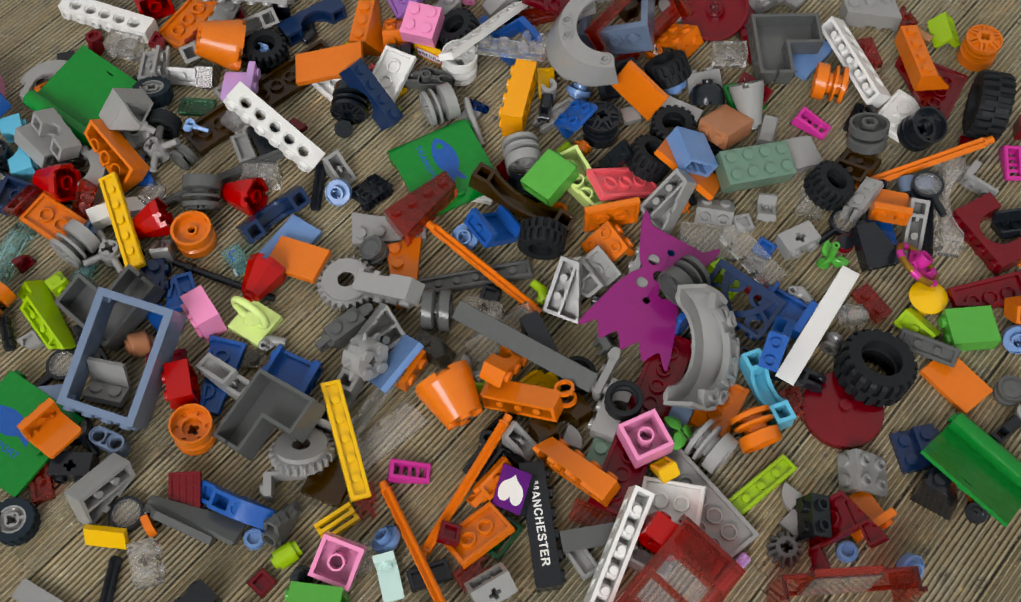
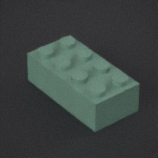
(754, 166)

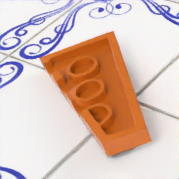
(404, 259)

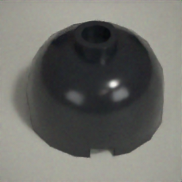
(707, 93)

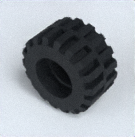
(457, 25)
(267, 60)
(668, 69)
(670, 117)
(645, 162)
(829, 185)
(542, 238)

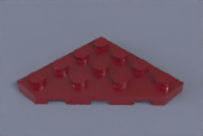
(941, 99)

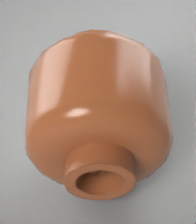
(138, 343)

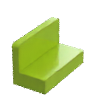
(943, 30)
(914, 321)

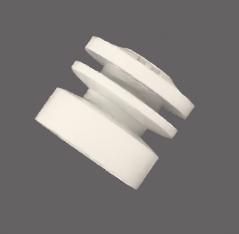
(463, 67)

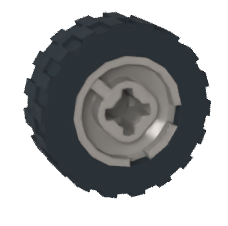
(157, 89)
(18, 521)

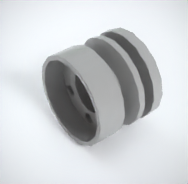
(441, 104)
(520, 151)
(72, 247)
(711, 446)

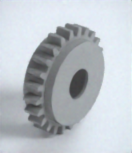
(333, 292)
(304, 461)

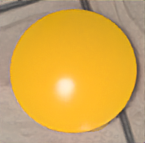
(928, 299)

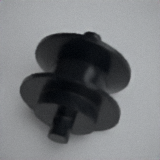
(343, 128)
(976, 513)
(300, 574)

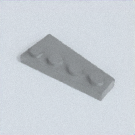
(372, 225)

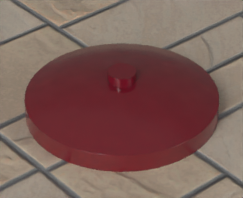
(718, 18)
(838, 418)

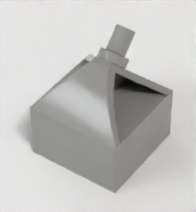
(127, 110)

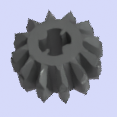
(791, 545)

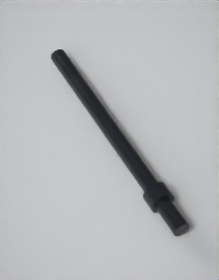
(189, 266)

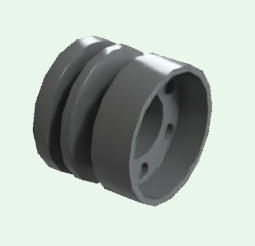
(201, 192)
(684, 271)

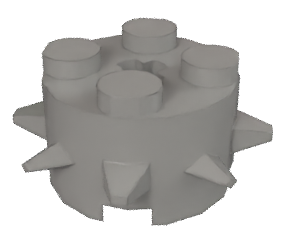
(365, 357)

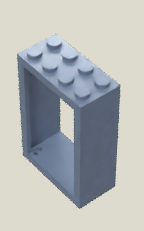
(625, 37)
(151, 380)

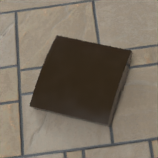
(859, 165)
(327, 485)

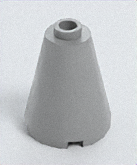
(749, 99)

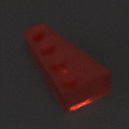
(413, 211)

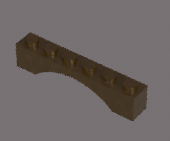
(492, 185)

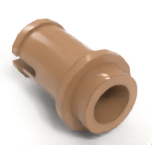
(926, 36)

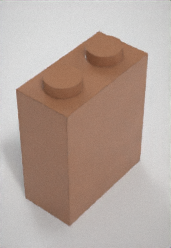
(725, 126)

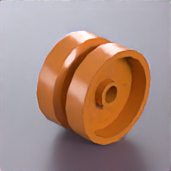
(193, 234)

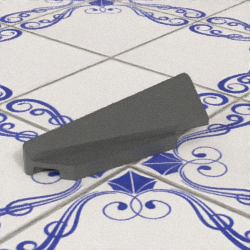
(194, 521)

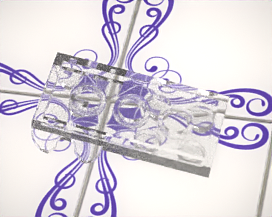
(516, 49)

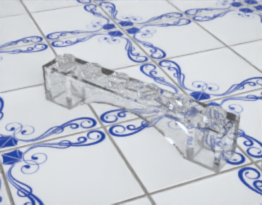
(948, 235)

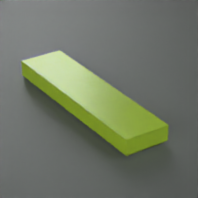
(763, 484)

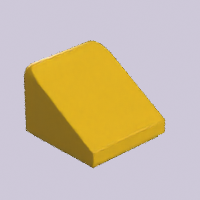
(665, 469)

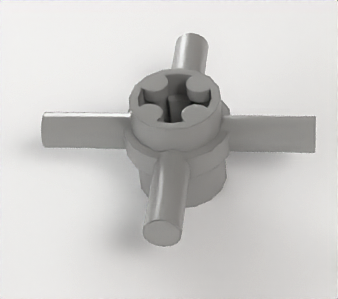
(158, 149)
(108, 253)

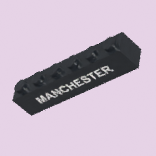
(542, 532)

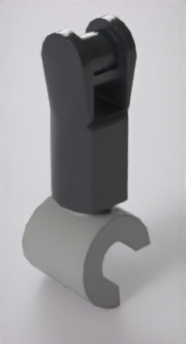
(548, 95)
(1009, 427)

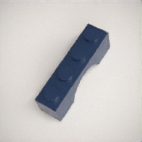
(323, 11)
(360, 77)
(264, 219)

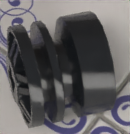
(348, 103)
(603, 126)
(922, 129)

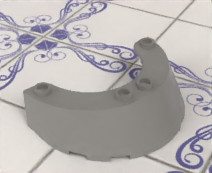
(571, 56)
(713, 346)

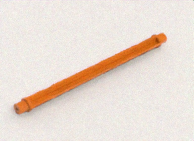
(933, 159)
(481, 266)
(467, 482)
(411, 542)

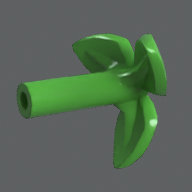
(829, 251)
(679, 432)

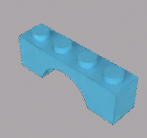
(20, 163)
(764, 391)

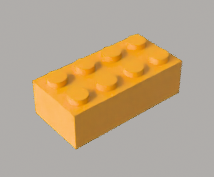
(518, 97)

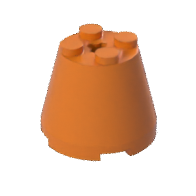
(221, 42)
(451, 395)

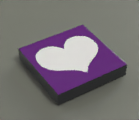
(514, 489)

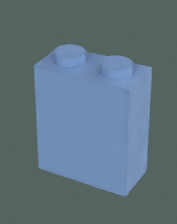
(692, 151)

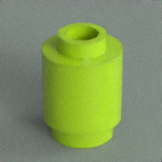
(286, 555)

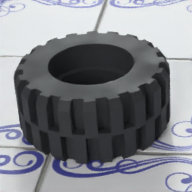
(989, 104)
(865, 383)

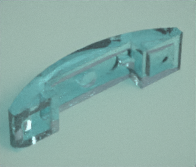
(11, 248)

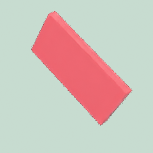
(618, 184)

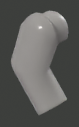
(800, 293)
(271, 341)

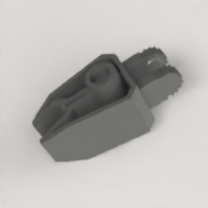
(428, 78)

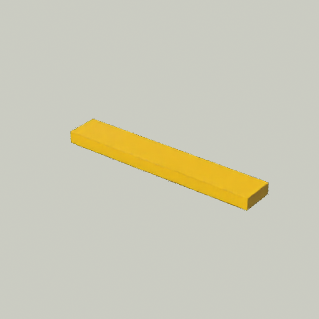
(121, 220)
(345, 440)

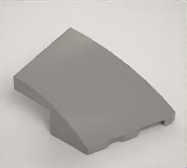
(597, 272)

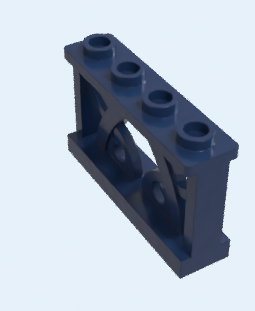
(768, 299)

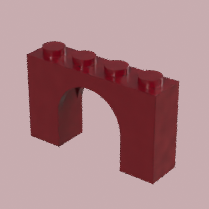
(996, 256)

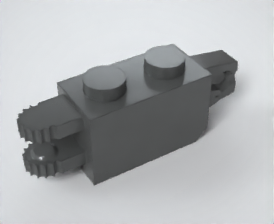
(344, 328)

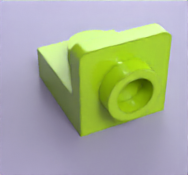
(57, 283)

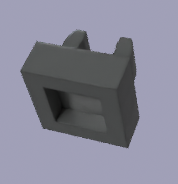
(607, 343)

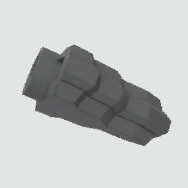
(280, 524)

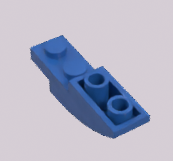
(235, 506)

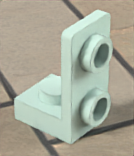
(388, 576)

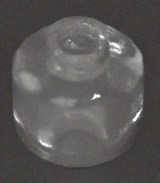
(852, 316)

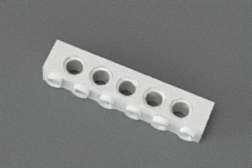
(108, 17)
(852, 56)
(256, 105)
(619, 545)

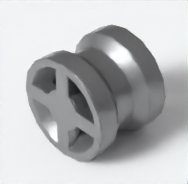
(832, 343)

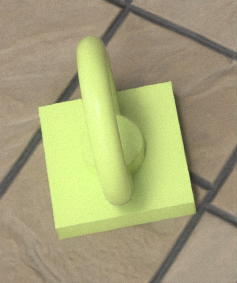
(253, 320)

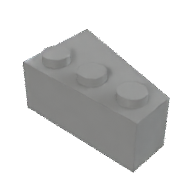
(871, 13)
(669, 200)
(389, 289)
(565, 291)
(385, 323)
(99, 487)

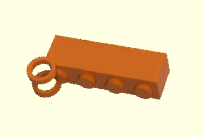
(528, 399)

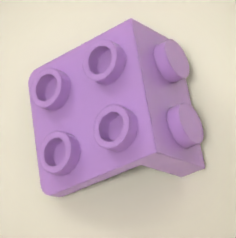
(248, 78)

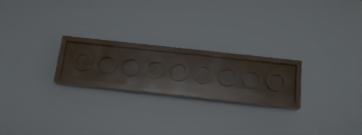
(273, 89)

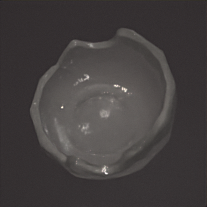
(152, 191)

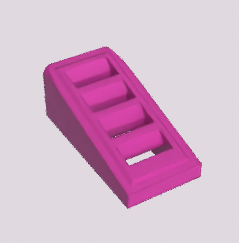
(801, 122)
(1004, 160)
(408, 479)

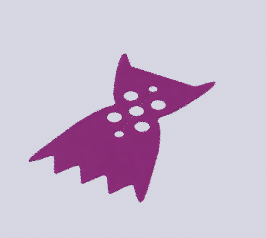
(623, 305)

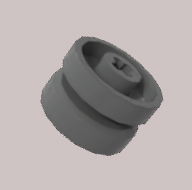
(867, 133)
(440, 310)

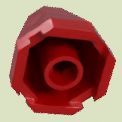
(58, 181)
(246, 194)
(153, 220)
(261, 277)

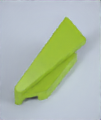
(44, 315)

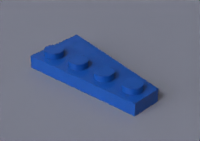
(231, 353)

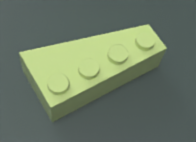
(581, 187)

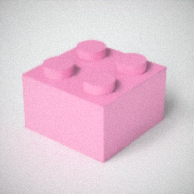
(422, 24)
(202, 313)
(645, 438)
(337, 560)

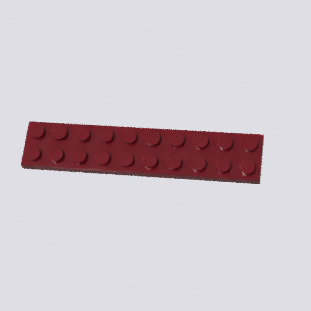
(653, 383)

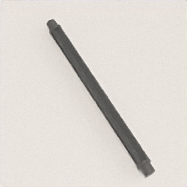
(230, 174)

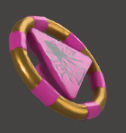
(918, 264)

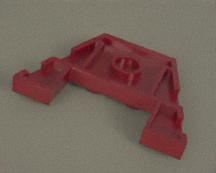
(845, 520)

